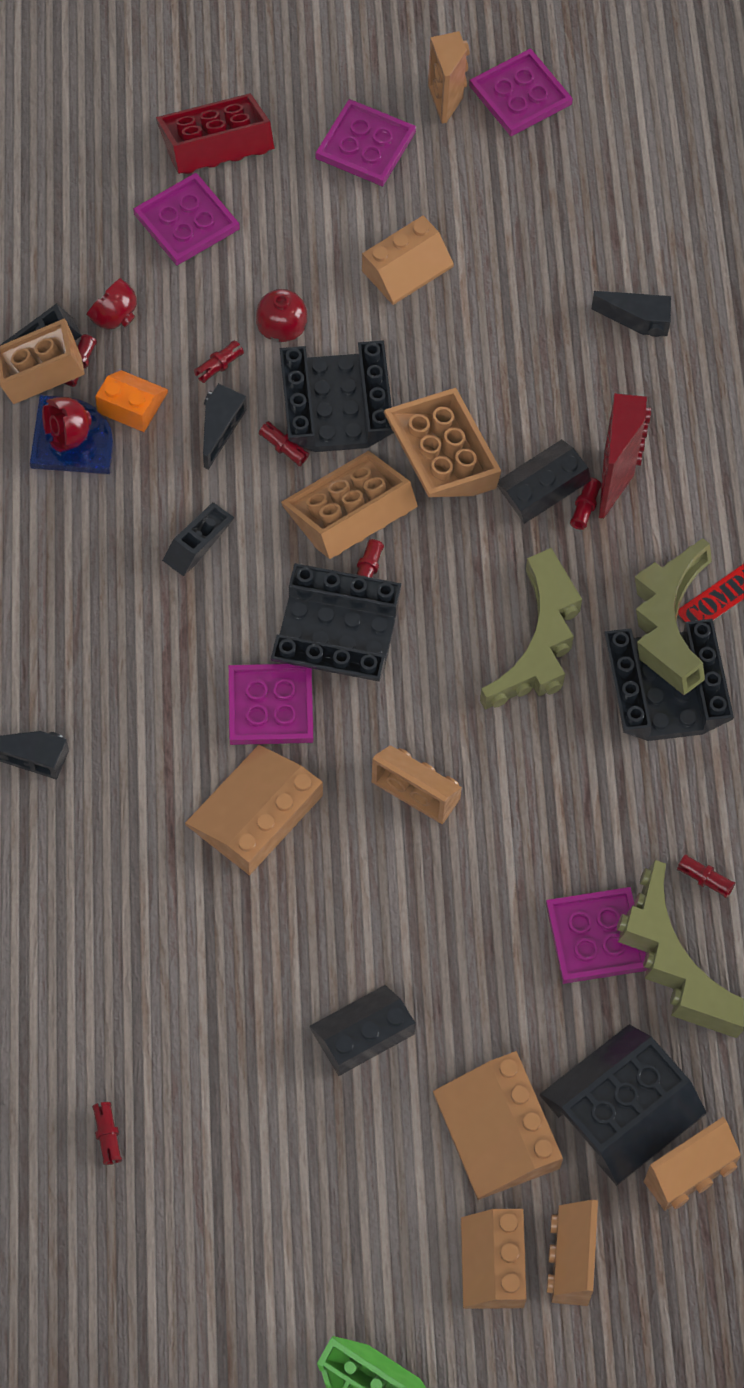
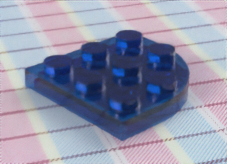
(91, 456)

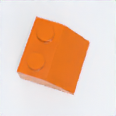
(129, 399)

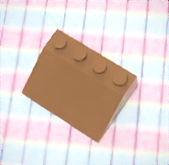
(444, 445)
(350, 504)
(256, 807)
(498, 1126)

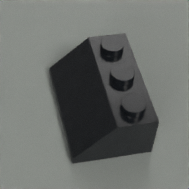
(544, 480)
(363, 1029)

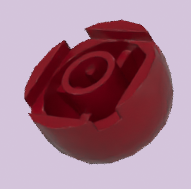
(114, 307)
(281, 315)
(66, 422)

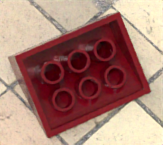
(216, 133)
(623, 446)

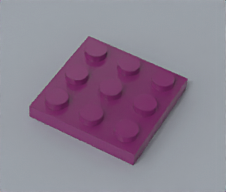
(520, 92)
(365, 142)
(186, 219)
(270, 704)
(588, 935)

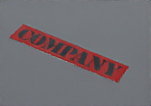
(715, 599)

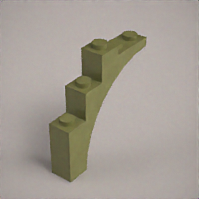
(663, 590)
(538, 666)
(667, 963)

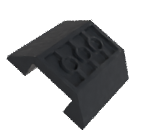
(336, 398)
(337, 622)
(651, 705)
(626, 1101)

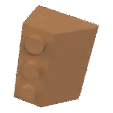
(447, 72)
(407, 260)
(39, 361)
(415, 783)
(693, 1165)
(573, 1253)
(493, 1259)

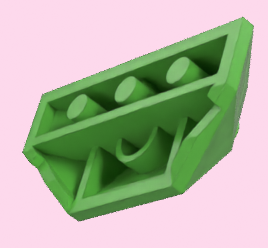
(361, 1366)

